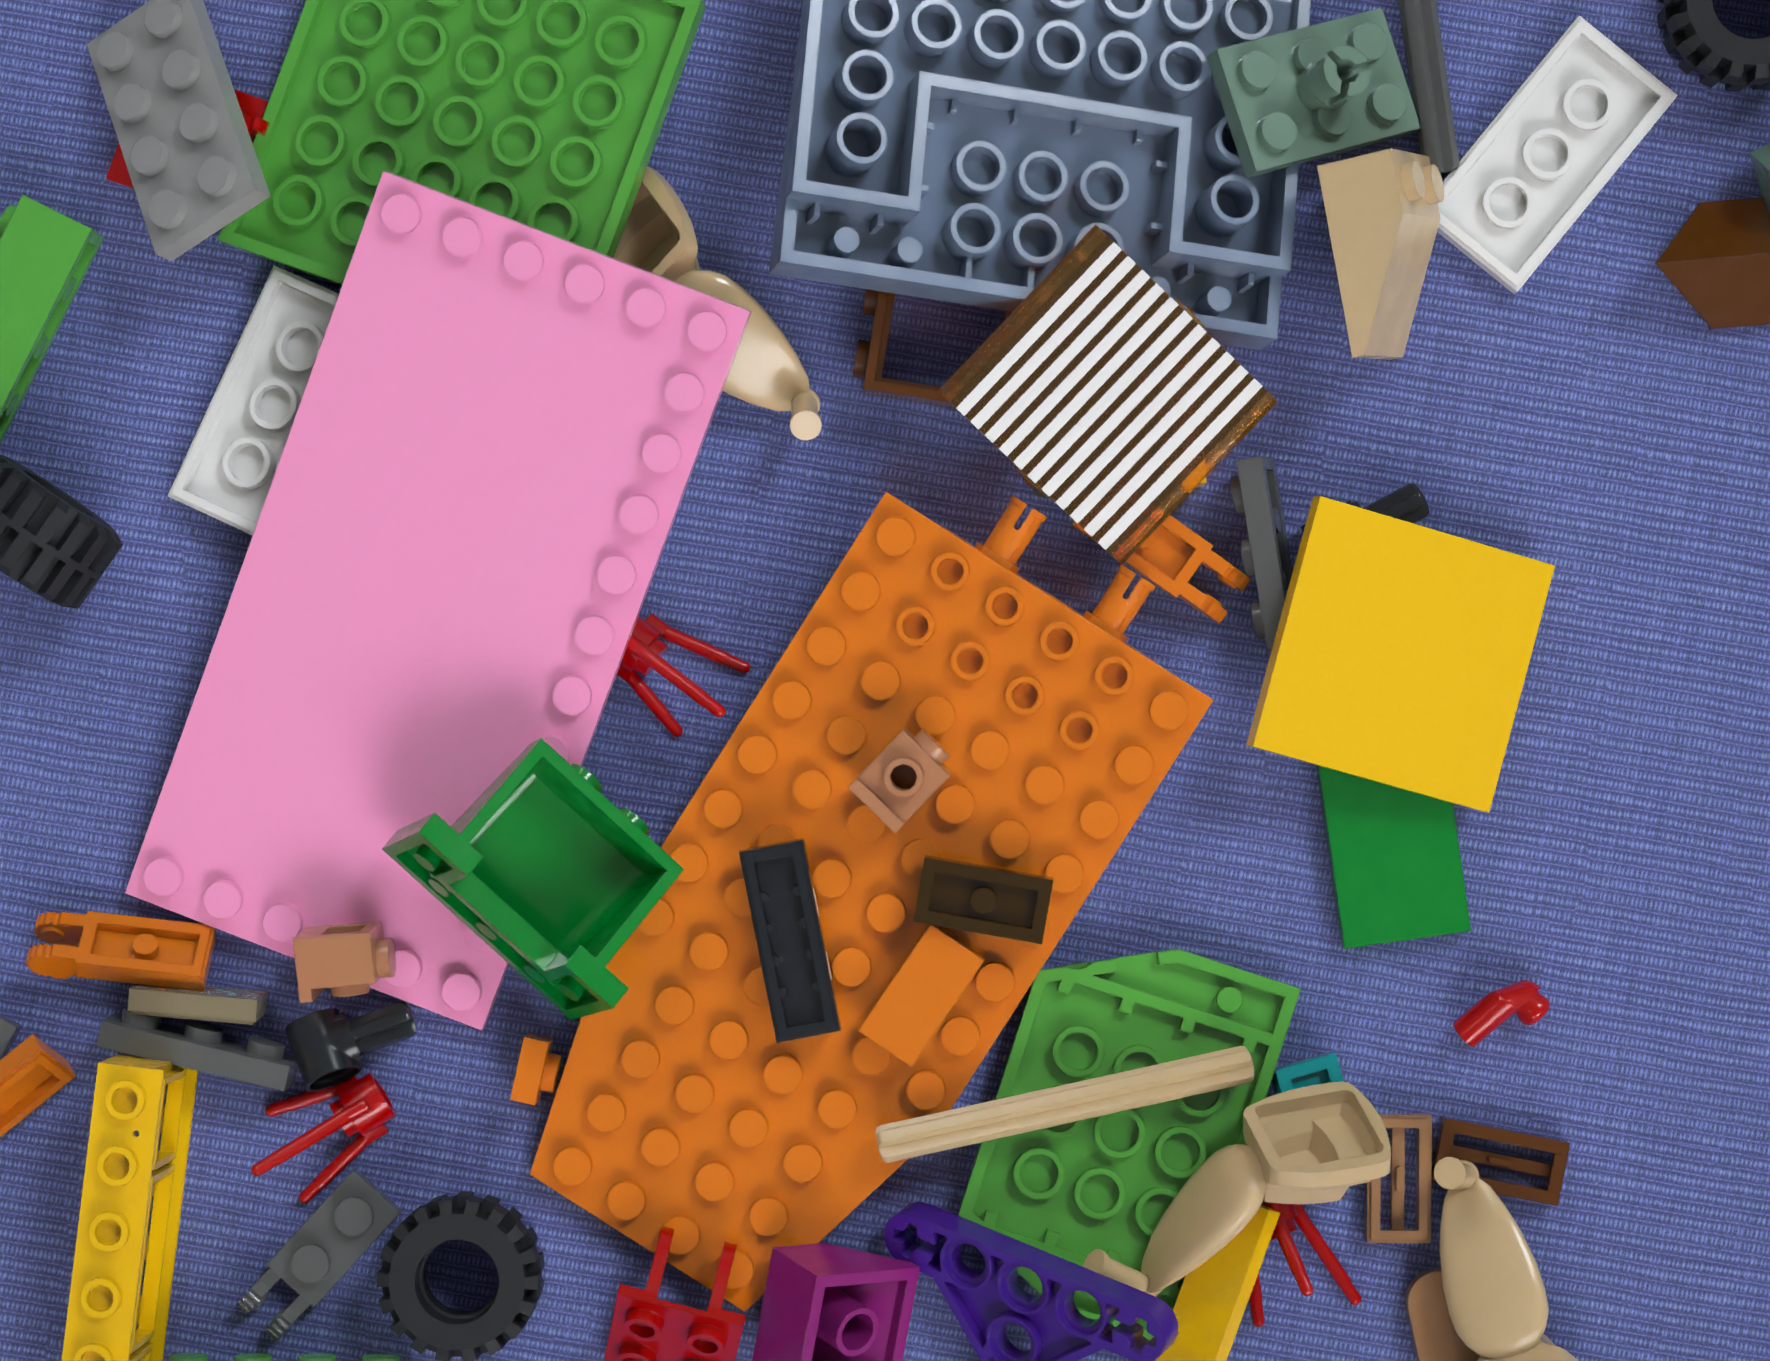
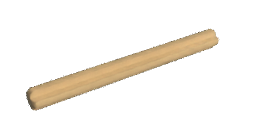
(1064, 1104)

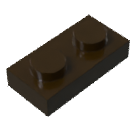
(983, 899)

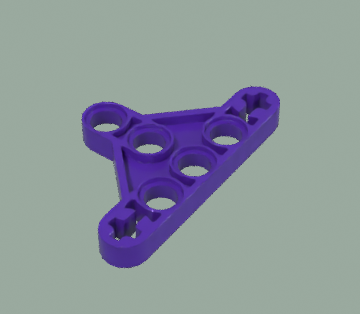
(993, 1297)

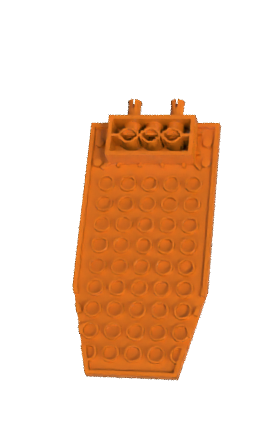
(1055, 744)

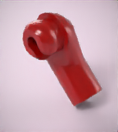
(1498, 1007)

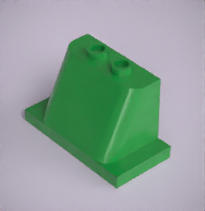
(544, 875)

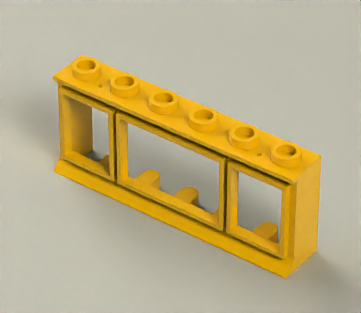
(116, 1206)

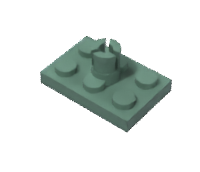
(1313, 92)

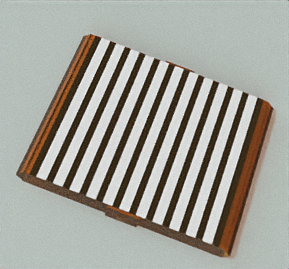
(1108, 395)

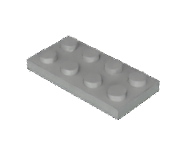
(177, 123)

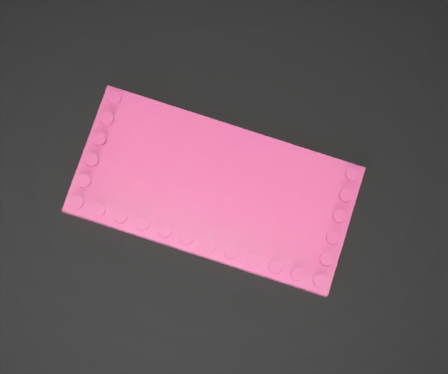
(433, 575)

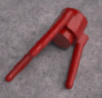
(646, 653)
(360, 1108)
(1282, 1231)

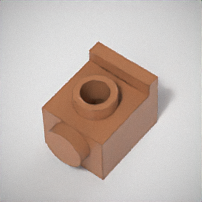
(882, 796)
(342, 959)

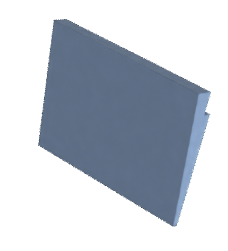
(989, 136)

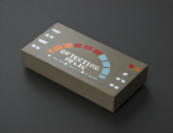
(213, 1004)

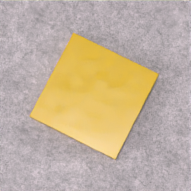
(1400, 654)

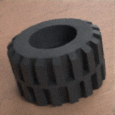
(1712, 47)
(50, 538)
(422, 1314)

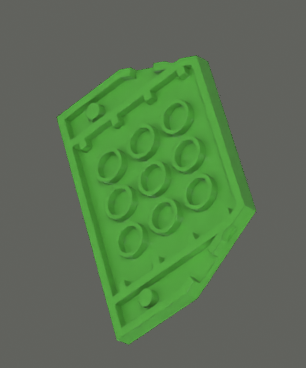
(1118, 1172)

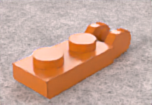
(1171, 559)
(123, 949)

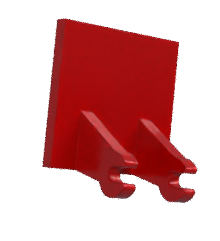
(666, 1331)

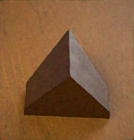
(1723, 262)

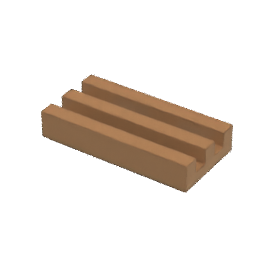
(1397, 1233)

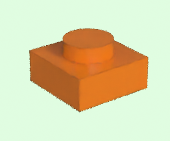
(536, 1069)

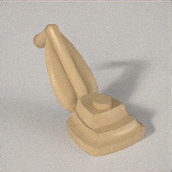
(765, 366)
(1296, 1151)
(1490, 1272)

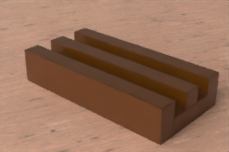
(1554, 1171)

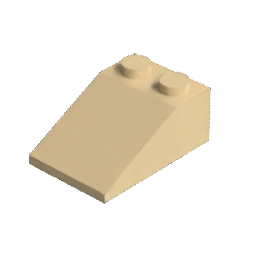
(1382, 238)

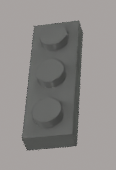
(1267, 548)
(200, 1048)

